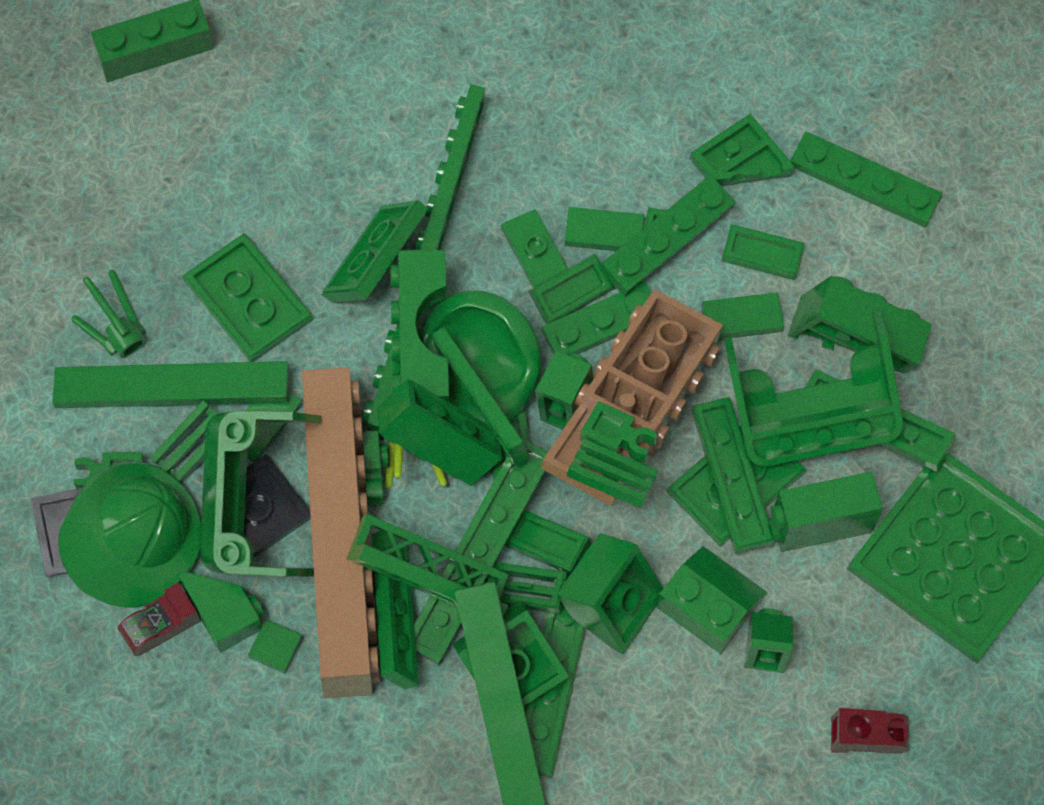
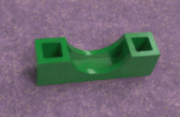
(421, 286)

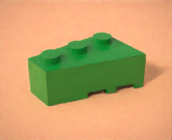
(844, 317)

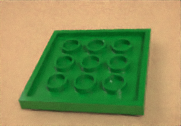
(955, 556)

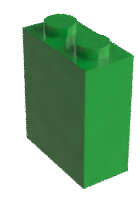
(825, 511)

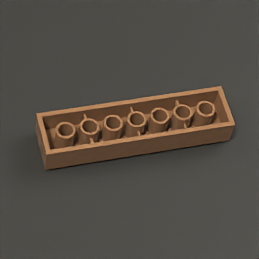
(336, 511)

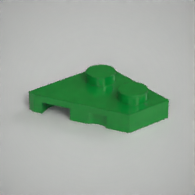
(741, 155)

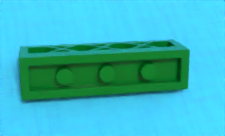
(417, 576)

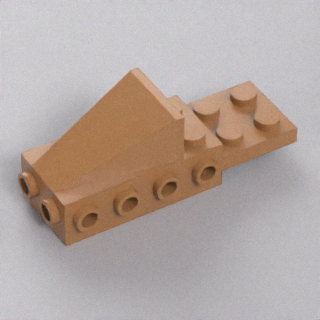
(644, 377)

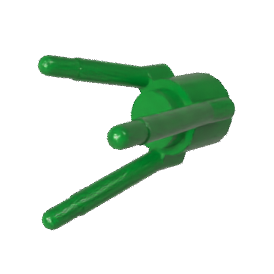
(123, 335)

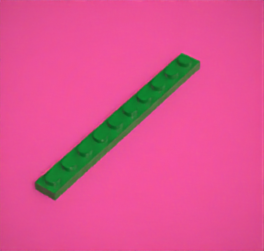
(439, 210)

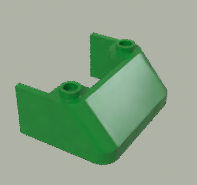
(821, 416)
(224, 492)

